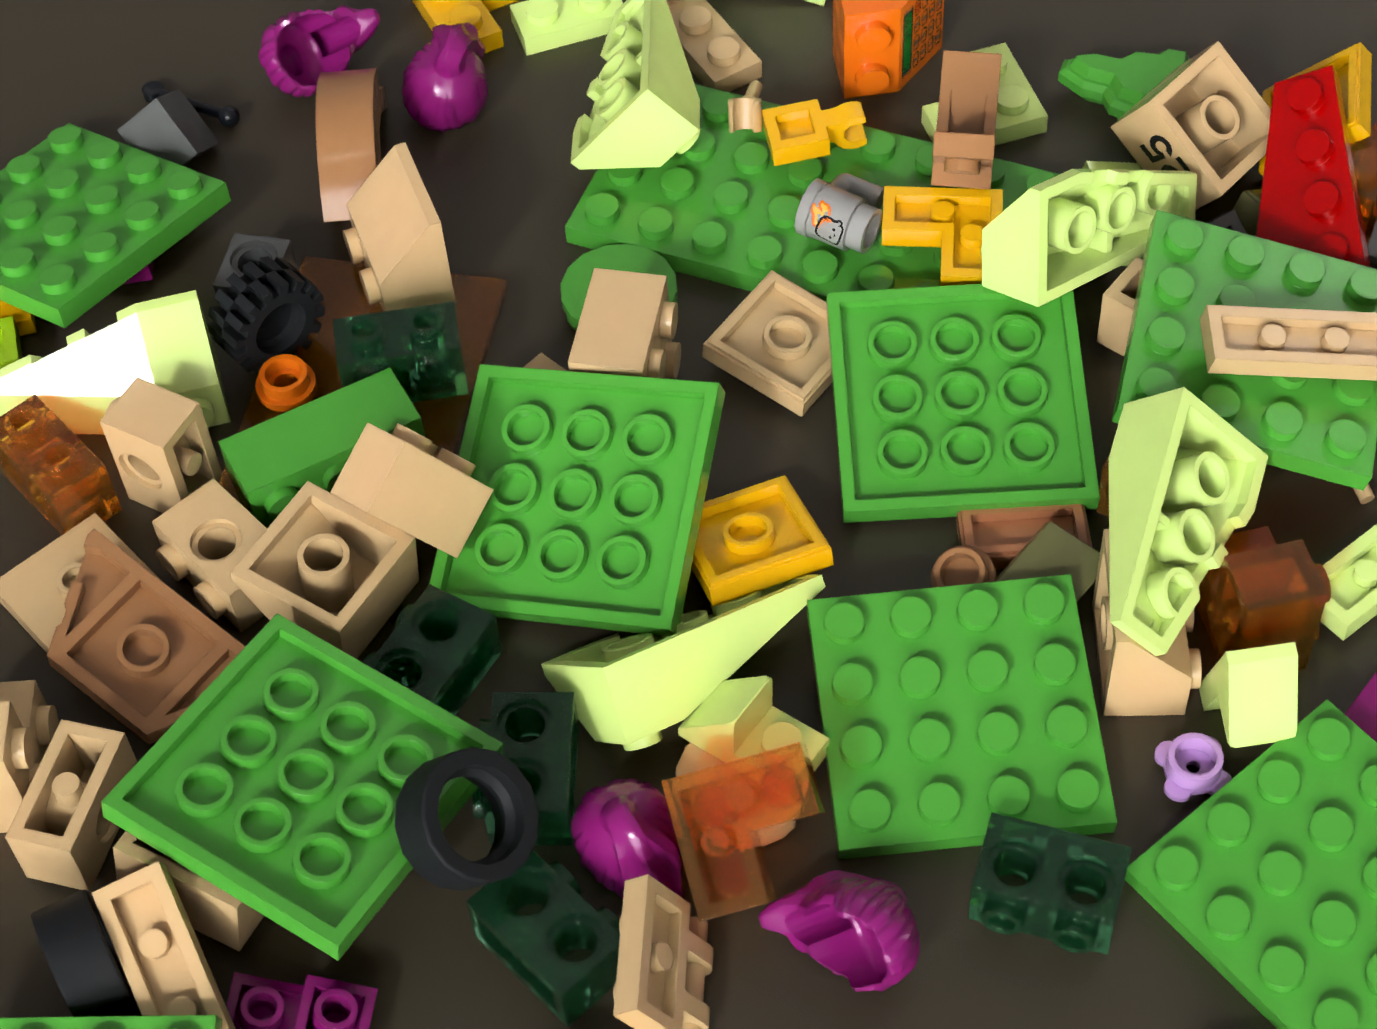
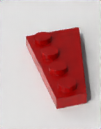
(1310, 171)

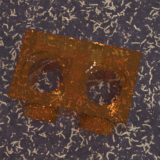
(54, 467)

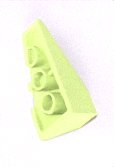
(642, 96)
(1078, 229)
(152, 340)
(1174, 500)
(650, 681)

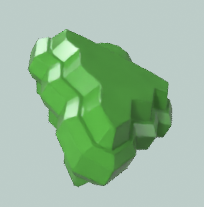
(1117, 81)

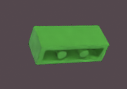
(312, 442)

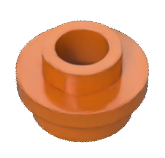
(285, 383)

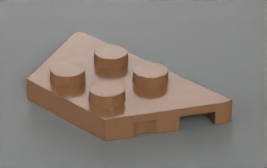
(136, 642)

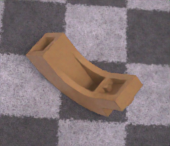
(966, 120)
(347, 135)

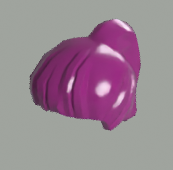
(311, 43)
(447, 79)
(627, 834)
(851, 927)

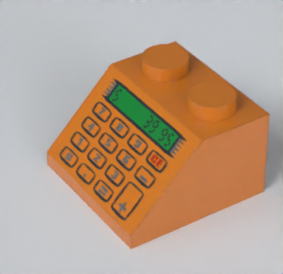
(883, 42)

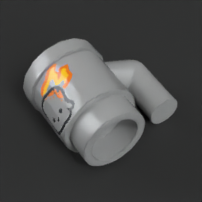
(841, 212)

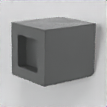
(169, 129)

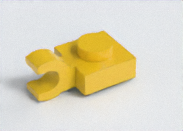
(805, 131)

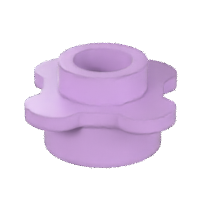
(1192, 750)

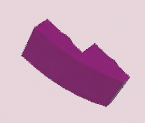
(318, 1004)

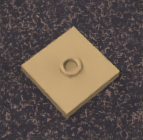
(776, 343)
(39, 585)

